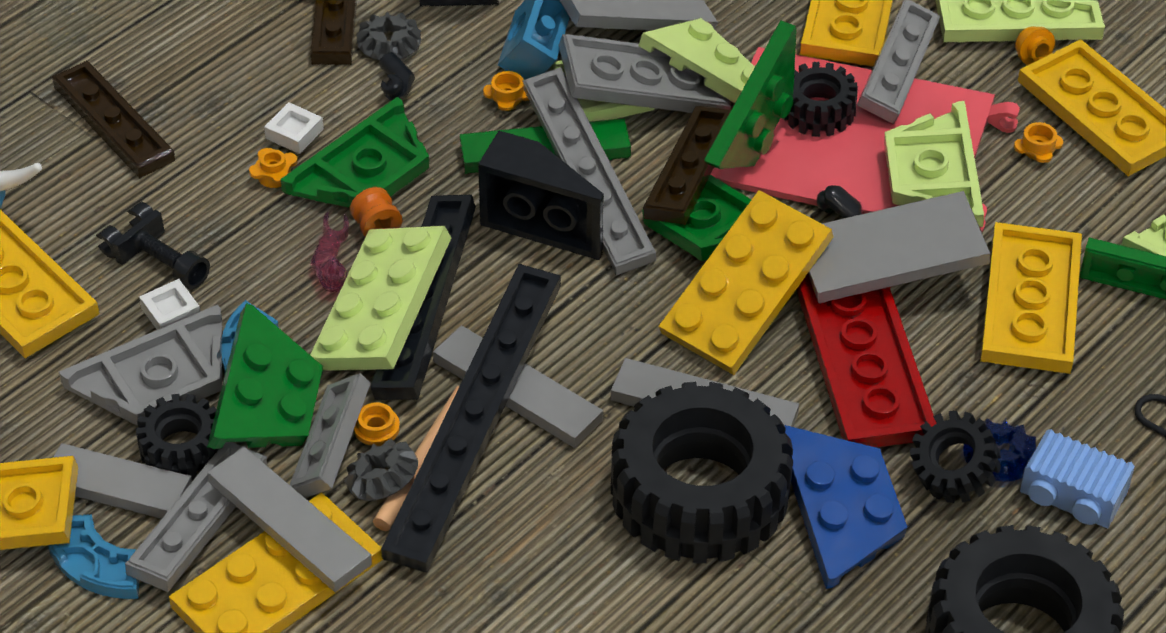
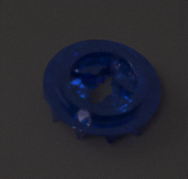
(1020, 449)

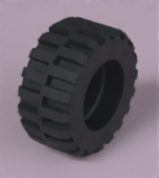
(696, 518)
(1028, 571)

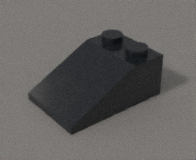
(539, 197)

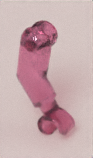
(324, 260)

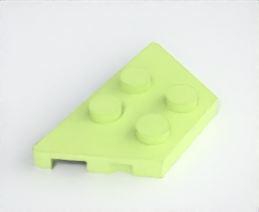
(933, 160)

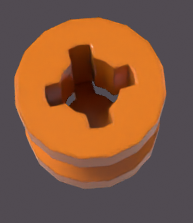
(375, 210)

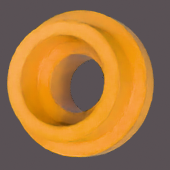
(1034, 44)
(376, 424)

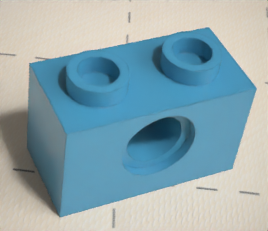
(534, 37)

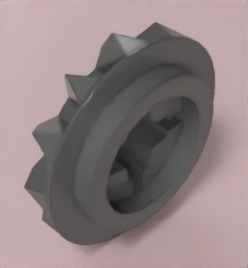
(403, 43)
(370, 482)

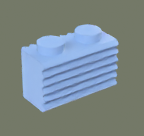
(1077, 479)

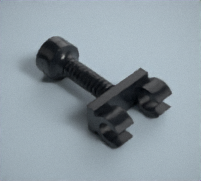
(146, 228)

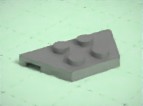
(165, 362)

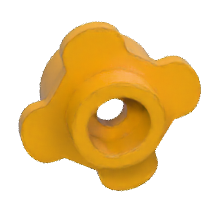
(506, 90)
(1039, 142)
(272, 166)

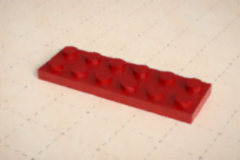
(867, 366)

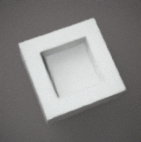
(293, 128)
(168, 304)

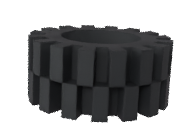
(826, 114)
(173, 418)
(945, 434)

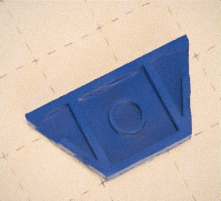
(843, 501)

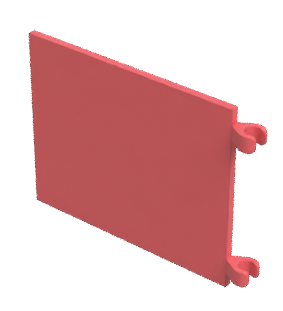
(856, 158)

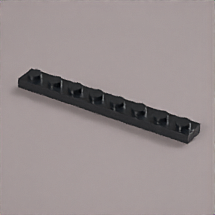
(471, 419)

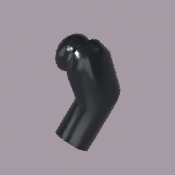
(399, 77)
(838, 200)

